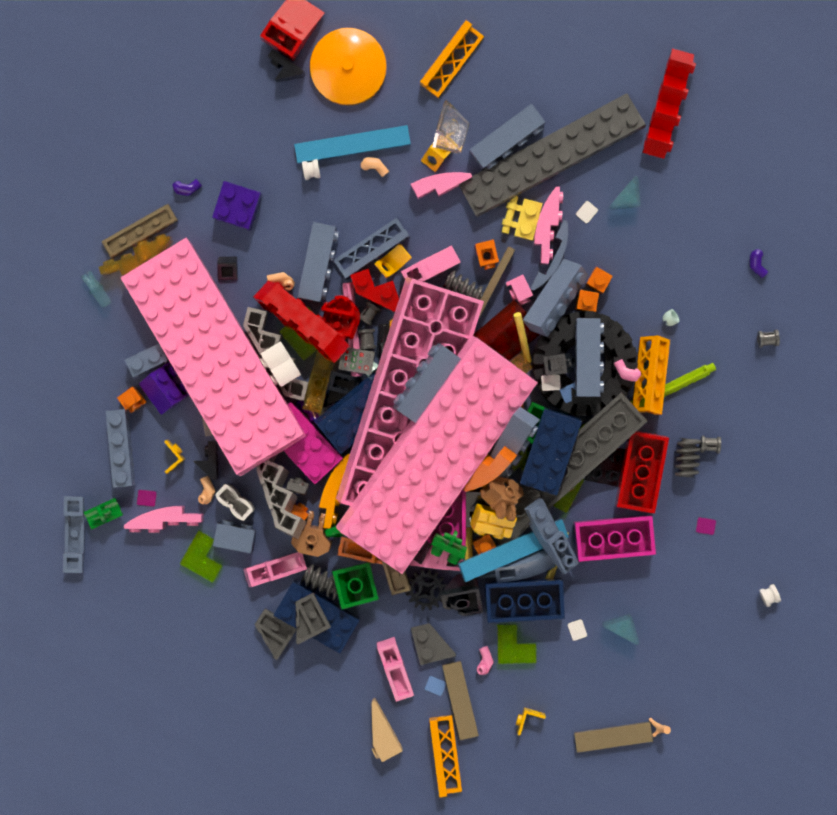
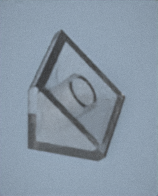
(451, 129)

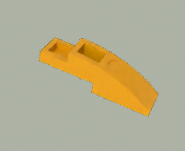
(330, 492)

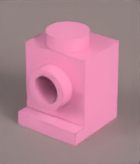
(519, 290)

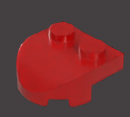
(342, 315)

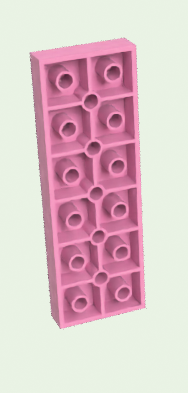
(421, 320)
(213, 357)
(436, 456)

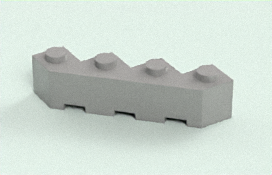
(254, 325)
(279, 499)

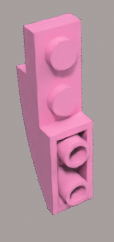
(548, 218)
(156, 519)

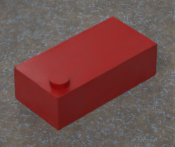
(642, 472)

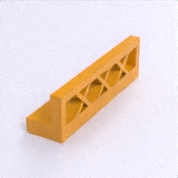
(446, 54)
(654, 374)
(436, 741)

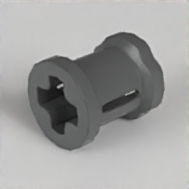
(369, 313)
(768, 338)
(367, 339)
(710, 444)

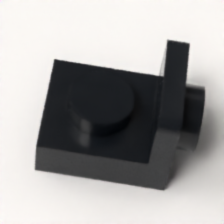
(559, 364)

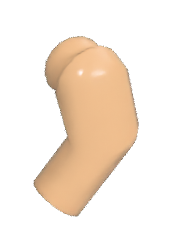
(374, 163)
(285, 280)
(208, 491)

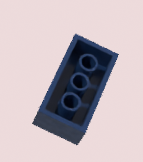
(343, 418)
(550, 451)
(524, 600)
(341, 620)

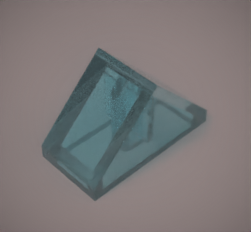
(628, 197)
(623, 627)

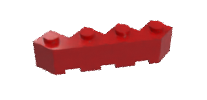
(666, 110)
(383, 295)
(305, 323)

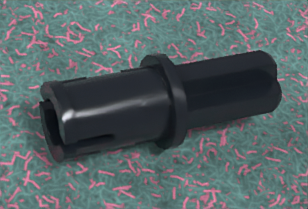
(383, 330)

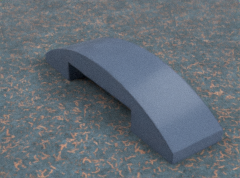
(562, 236)
(74, 534)

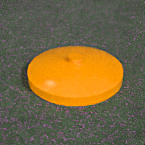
(348, 66)

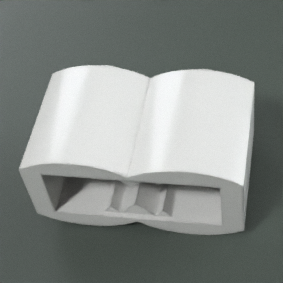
(280, 364)
(239, 506)

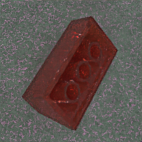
(502, 334)

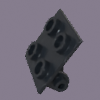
(609, 470)

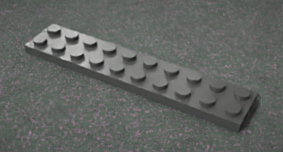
(552, 155)
(592, 446)

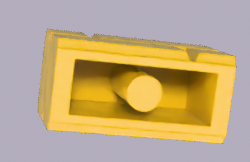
(486, 522)

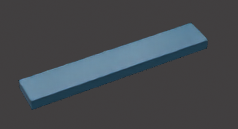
(352, 144)
(503, 554)

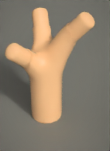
(659, 728)

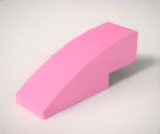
(439, 183)
(274, 569)
(395, 669)

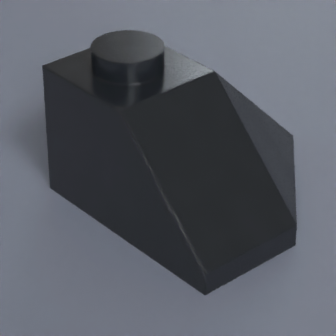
(462, 596)

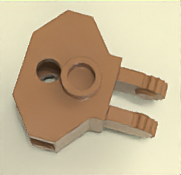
(502, 498)
(313, 535)

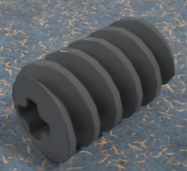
(457, 285)
(687, 457)
(319, 581)

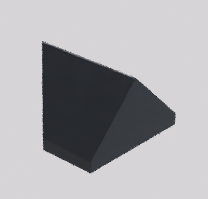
(338, 386)

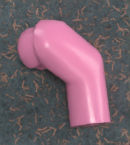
(626, 373)
(486, 662)

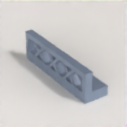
(375, 254)

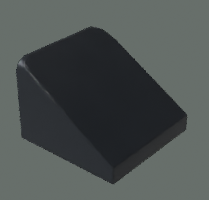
(227, 268)

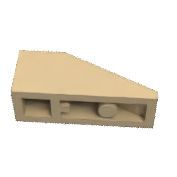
(384, 739)

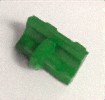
(103, 513)
(450, 544)

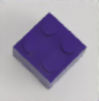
(237, 205)

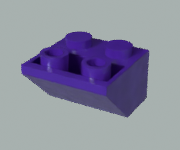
(164, 388)

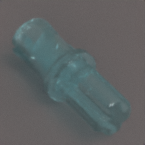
(96, 289)

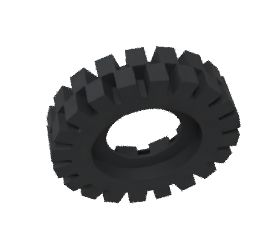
(616, 347)

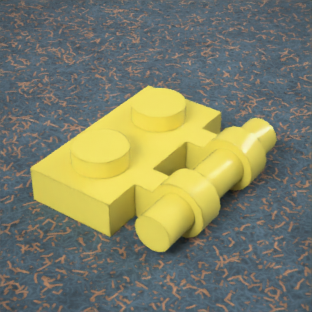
(527, 219)

